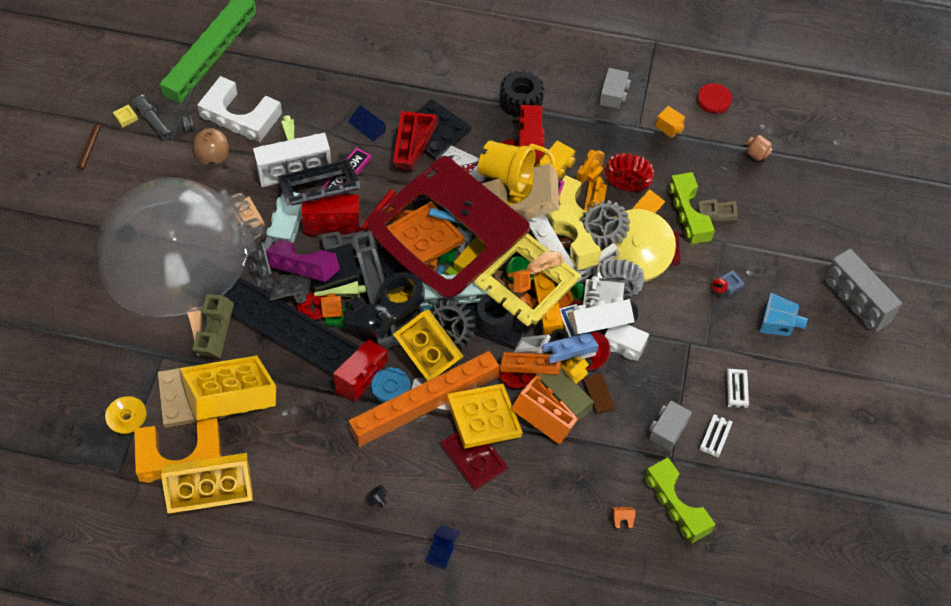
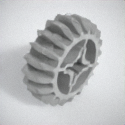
(618, 224)
(621, 272)

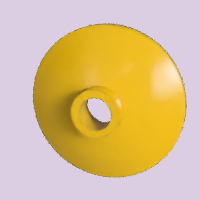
(122, 408)

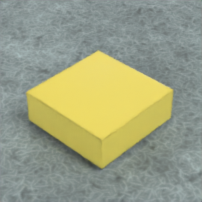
(125, 116)

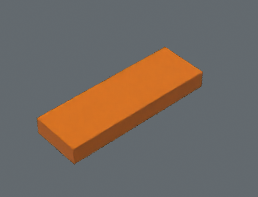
(529, 363)

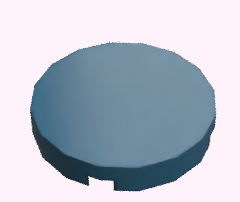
(389, 384)

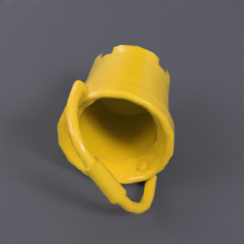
(510, 165)

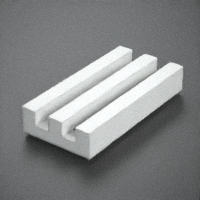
(745, 402)
(721, 422)

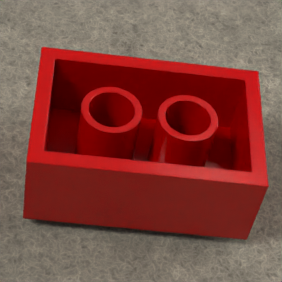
(332, 215)

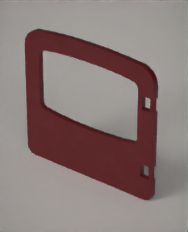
(489, 219)

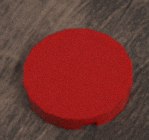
(714, 98)

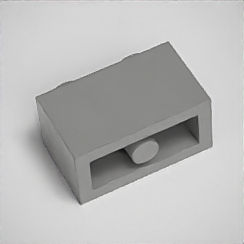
(614, 88)
(670, 425)

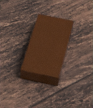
(599, 393)

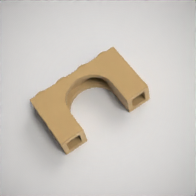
(541, 200)

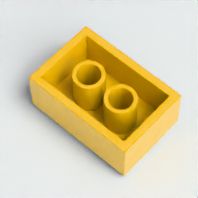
(428, 345)

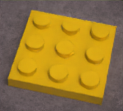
(484, 415)

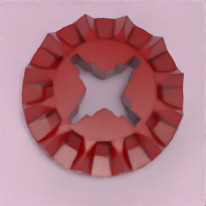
(305, 306)

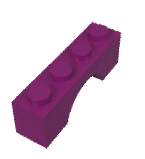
(317, 265)

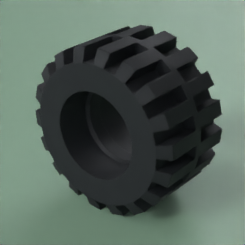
(520, 83)

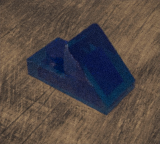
(443, 546)

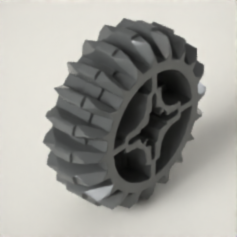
(462, 315)

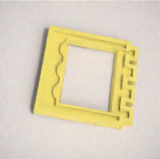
(530, 249)

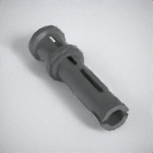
(148, 112)

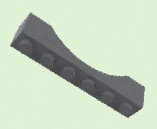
(373, 277)

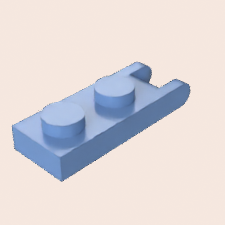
(570, 347)

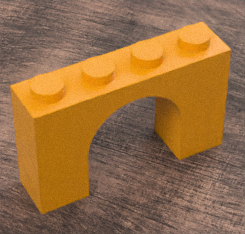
(150, 462)

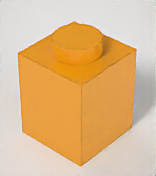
(670, 122)

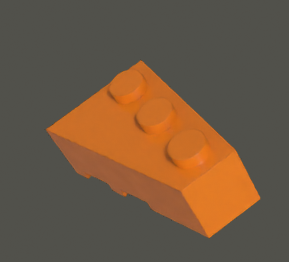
(544, 411)

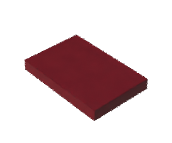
(476, 463)

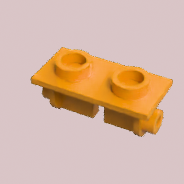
(595, 193)

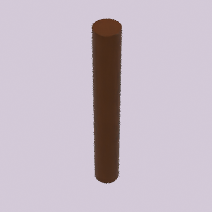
(89, 146)

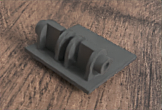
(261, 271)
(291, 285)

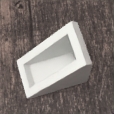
(532, 344)

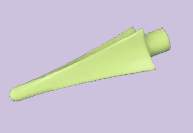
(288, 127)
(346, 290)

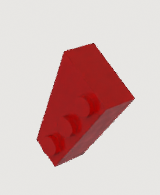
(531, 128)
(412, 138)
(358, 371)

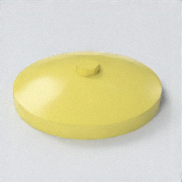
(647, 243)

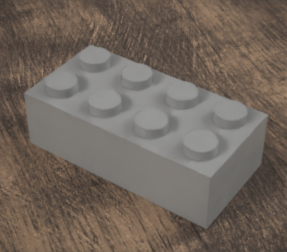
(862, 291)

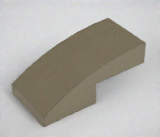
(719, 211)

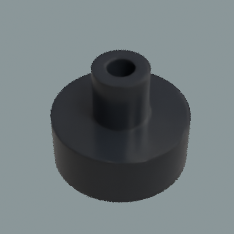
(377, 496)

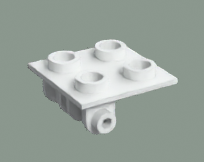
(601, 291)

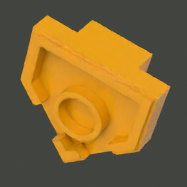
(592, 167)

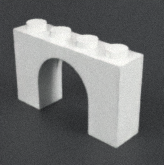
(252, 125)

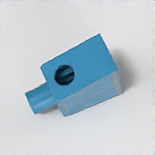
(781, 316)

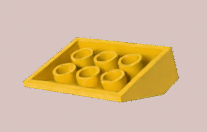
(228, 387)

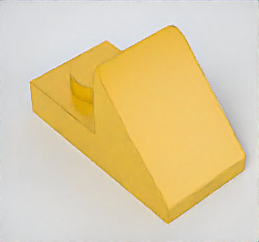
(575, 368)

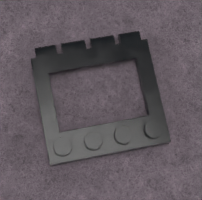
(321, 172)

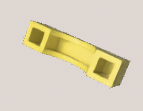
(583, 250)

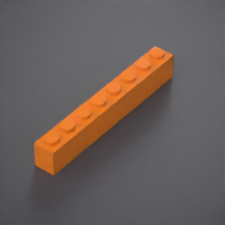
(422, 398)

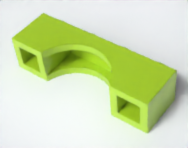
(697, 226)
(693, 522)

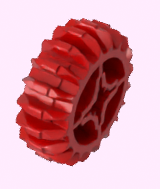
(629, 172)

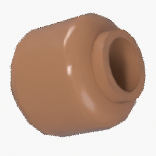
(758, 148)

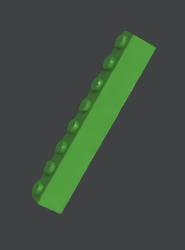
(207, 49)

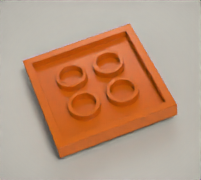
(425, 234)

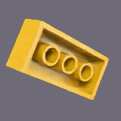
(207, 483)

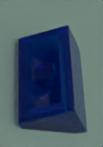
(367, 123)

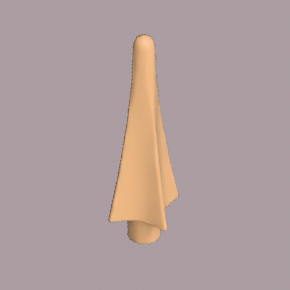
(195, 321)

